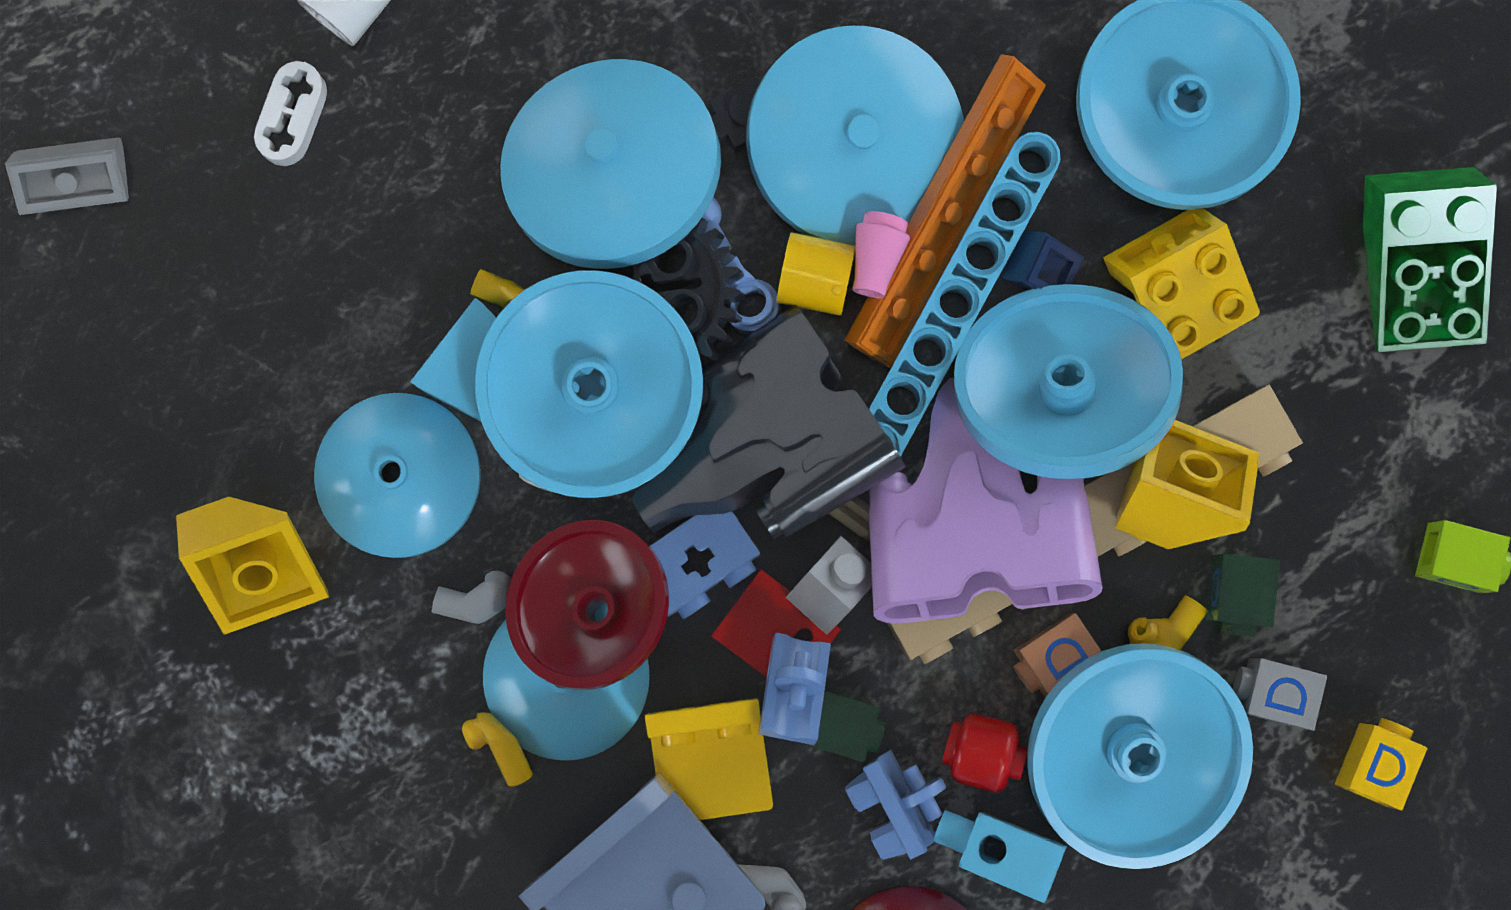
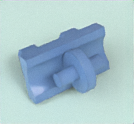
(794, 689)
(906, 801)

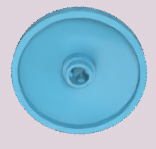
(1188, 101)
(849, 129)
(610, 163)
(1068, 381)
(588, 384)
(1140, 756)

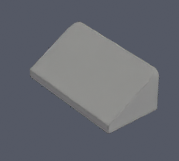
(68, 176)

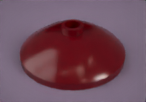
(556, 600)

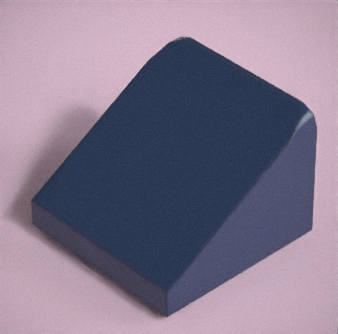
(1041, 262)

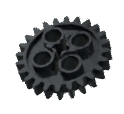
(713, 295)

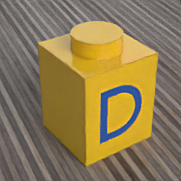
(1382, 763)

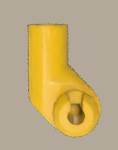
(495, 288)
(503, 744)

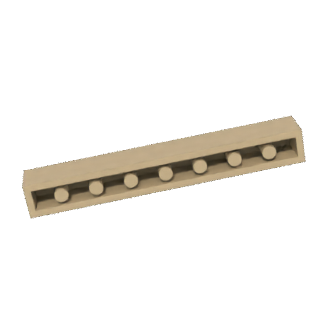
(1251, 422)

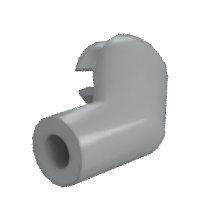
(478, 604)
(776, 886)

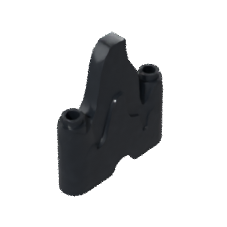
(774, 429)

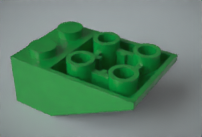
(1429, 257)

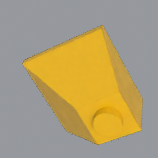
(1189, 489)
(246, 562)

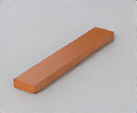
(948, 208)

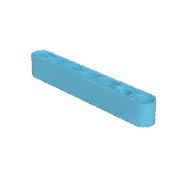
(972, 283)

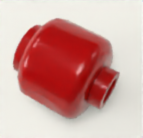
(984, 752)

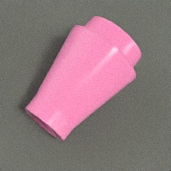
(878, 251)

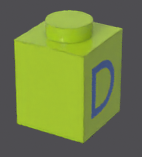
(1464, 557)

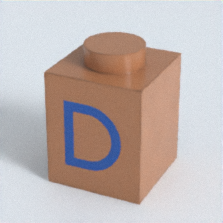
(1054, 653)

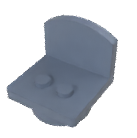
(646, 859)

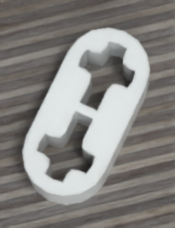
(278, 109)

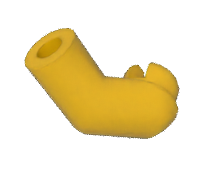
(1169, 631)

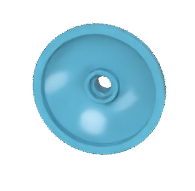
(435, 482)
(555, 719)

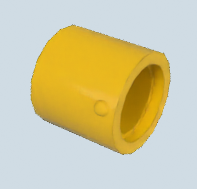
(815, 273)

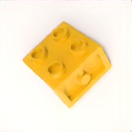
(1187, 278)
(713, 757)

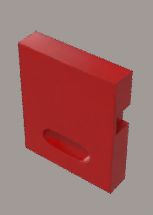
(757, 618)

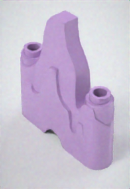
(975, 532)

